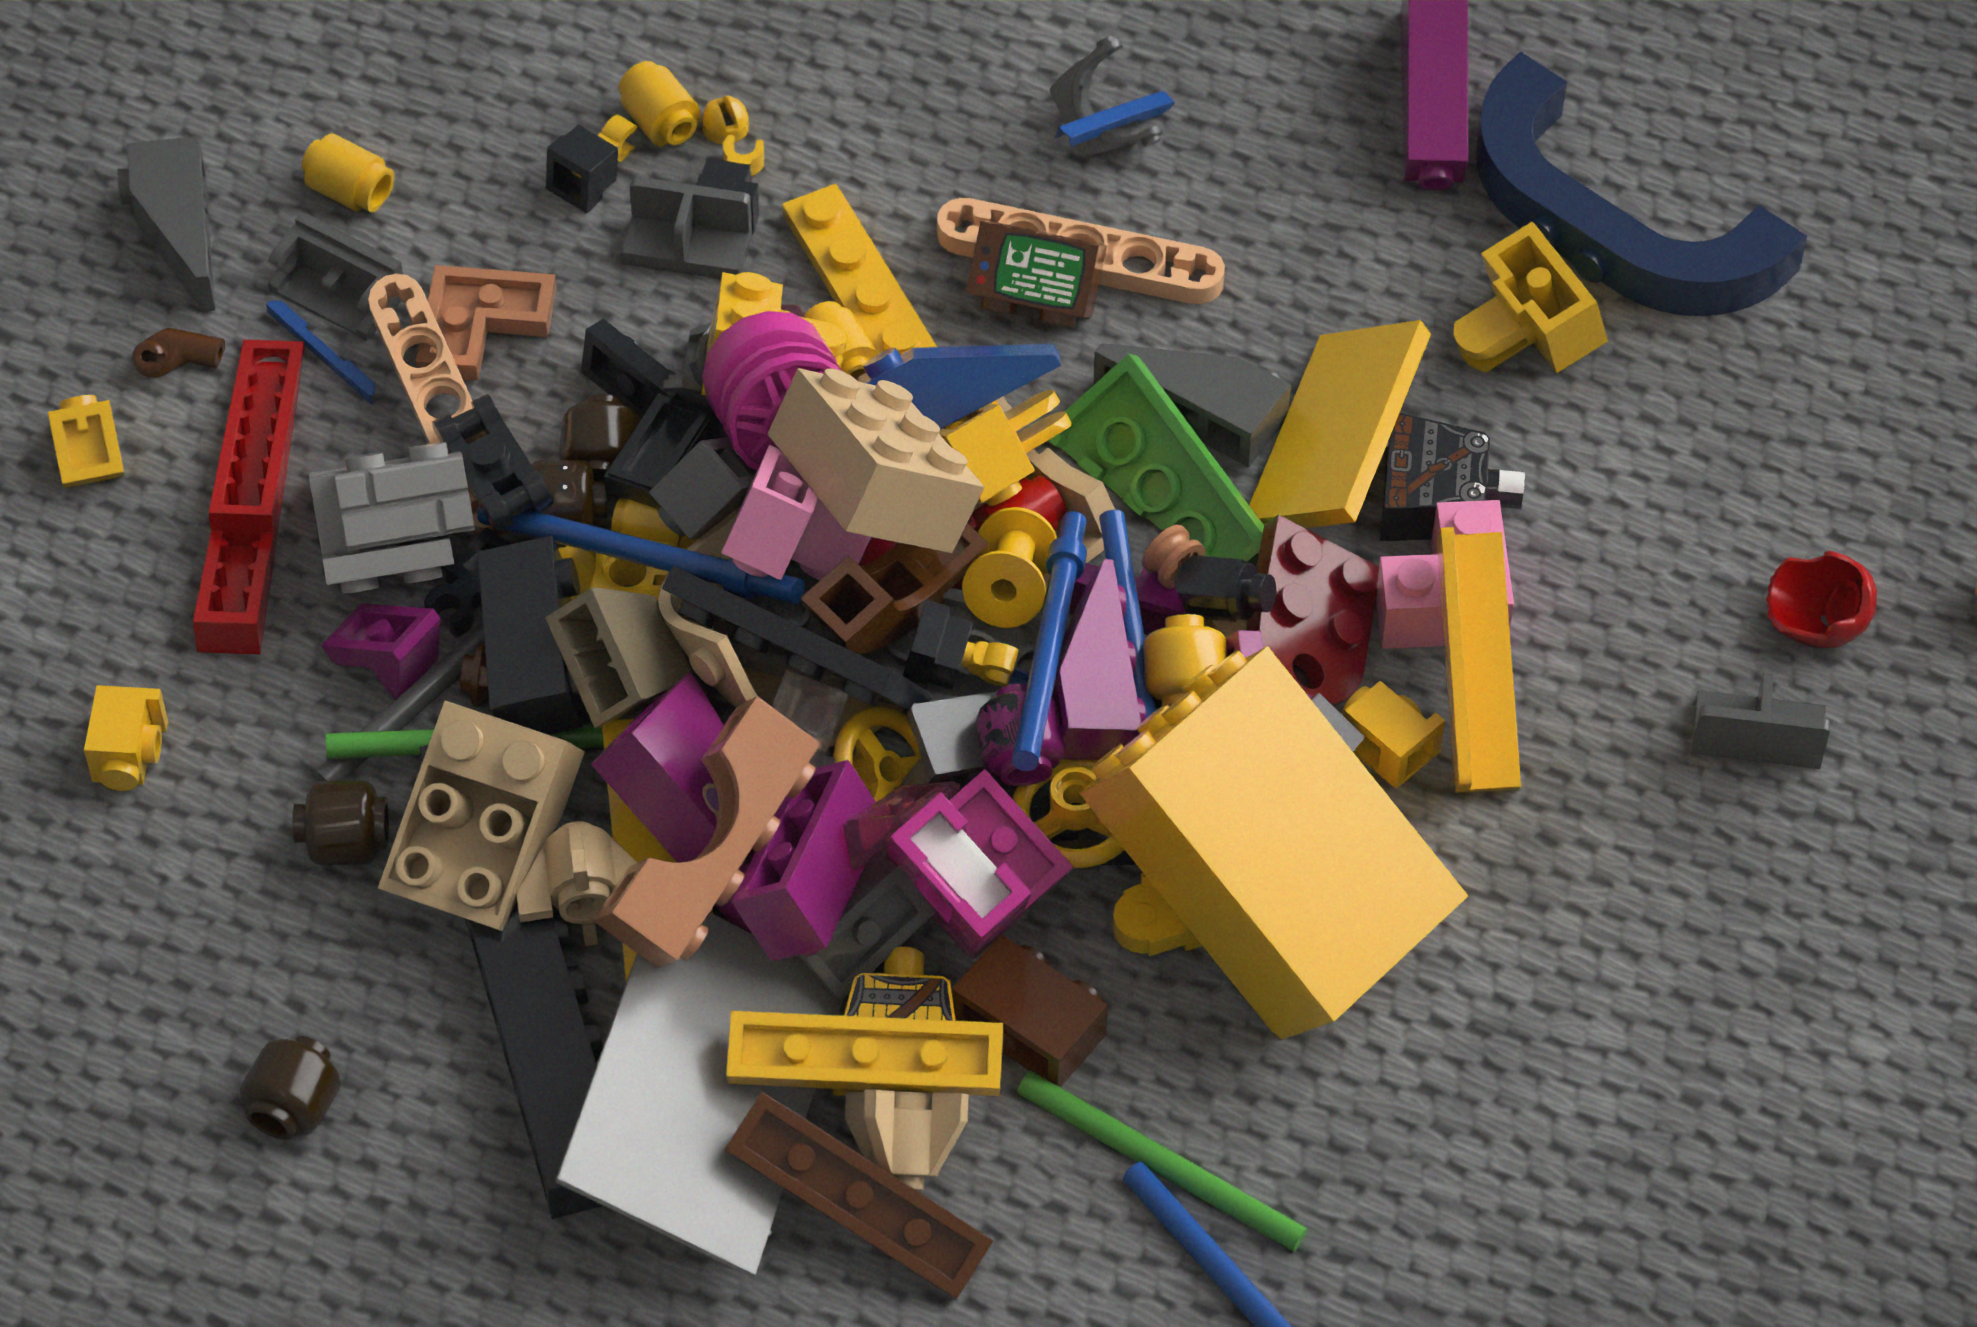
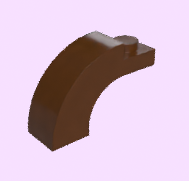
(885, 598)

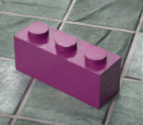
(805, 870)

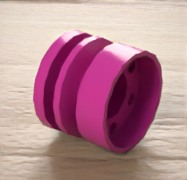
(752, 371)

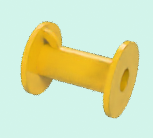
(1008, 581)

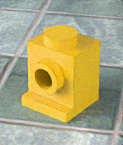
(1395, 732)
(124, 735)

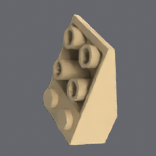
(479, 814)

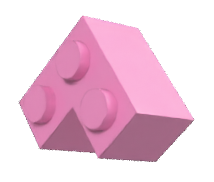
(787, 522)
(1410, 585)

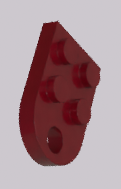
(1319, 608)

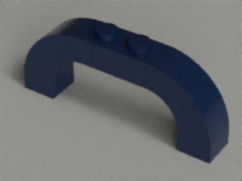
(1603, 239)

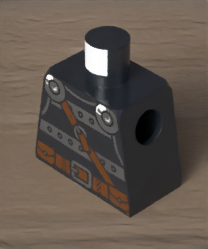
(1434, 465)

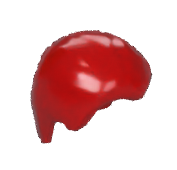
(1819, 587)

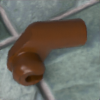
(175, 348)

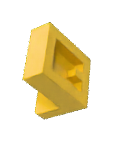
(85, 441)

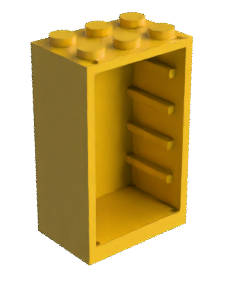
(1272, 842)

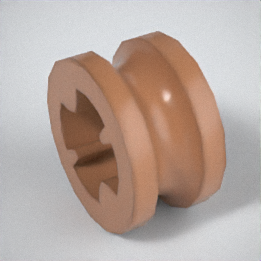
(1169, 552)

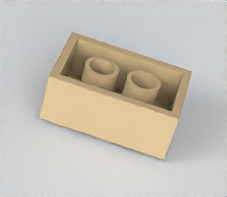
(875, 459)

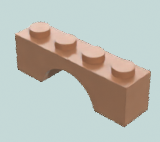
(754, 767)

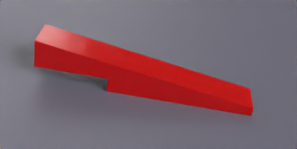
(248, 499)

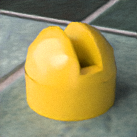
(714, 123)

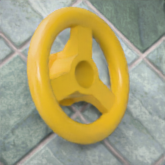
(878, 768)
(1067, 782)

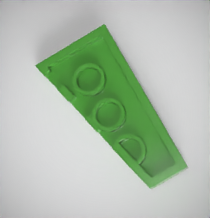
(1155, 461)

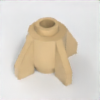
(574, 874)
(906, 1130)

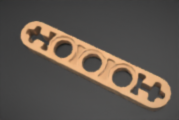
(1120, 247)
(425, 382)

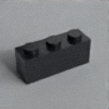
(523, 661)

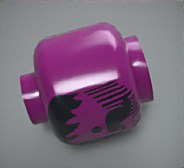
(997, 734)

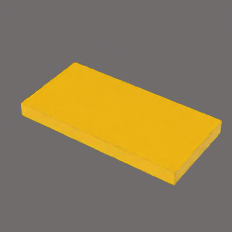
(1339, 424)

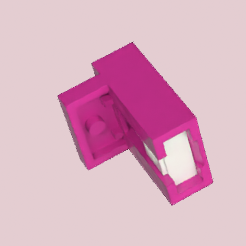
(977, 861)

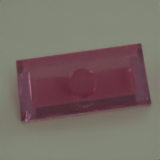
(871, 829)

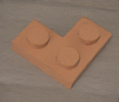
(482, 302)

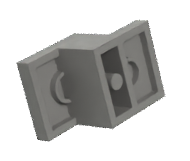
(360, 568)

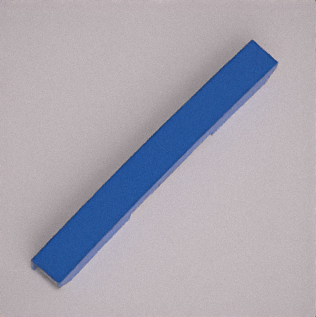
(1114, 117)
(344, 369)

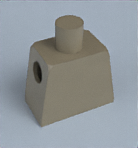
(617, 651)

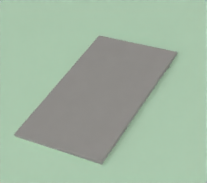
(663, 1102)

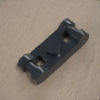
(494, 464)

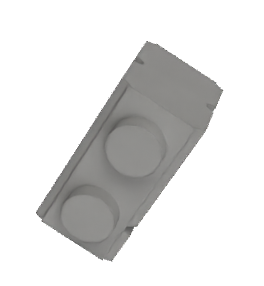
(403, 497)

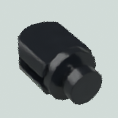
(1224, 588)

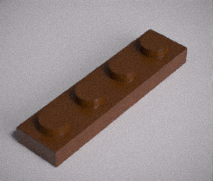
(859, 1195)

